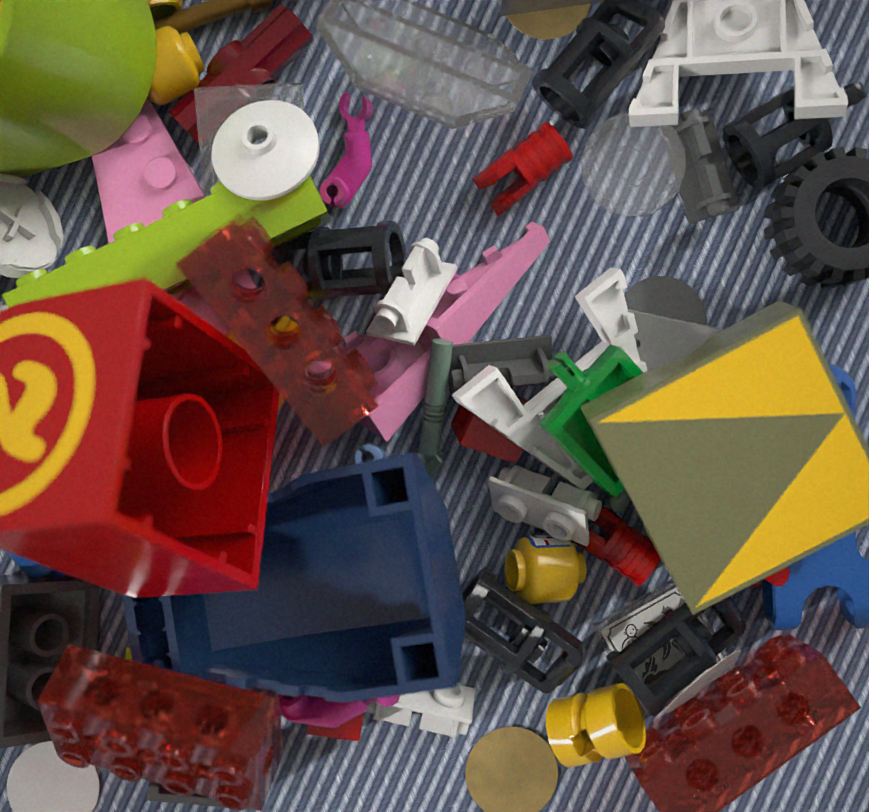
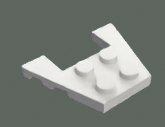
(735, 39)
(498, 406)

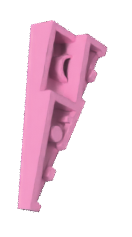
(457, 317)

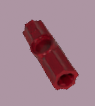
(250, 61)

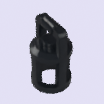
(609, 48)
(812, 133)
(325, 263)
(693, 640)
(526, 641)

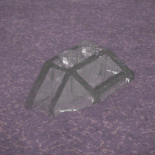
(424, 60)

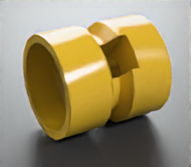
(595, 725)

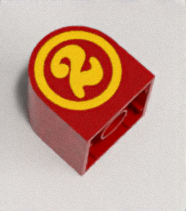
(133, 443)

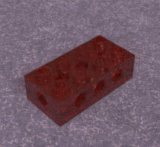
(324, 400)
(124, 711)
(742, 728)

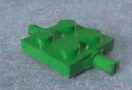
(566, 420)

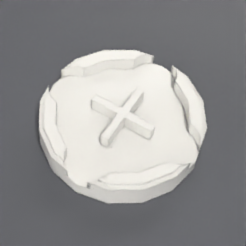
(28, 228)

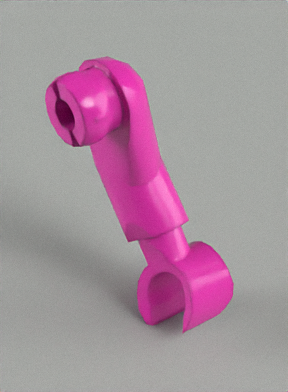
(357, 161)
(319, 712)

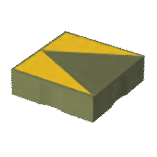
(738, 455)

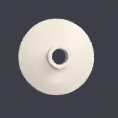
(276, 164)

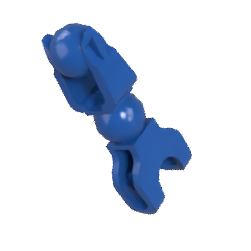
(833, 565)

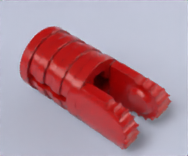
(531, 161)
(622, 547)

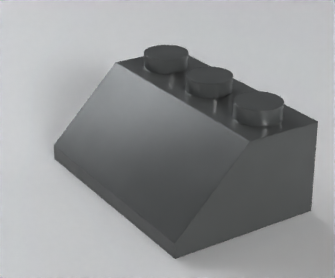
(35, 629)

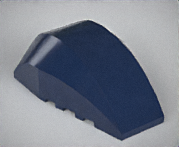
(347, 601)

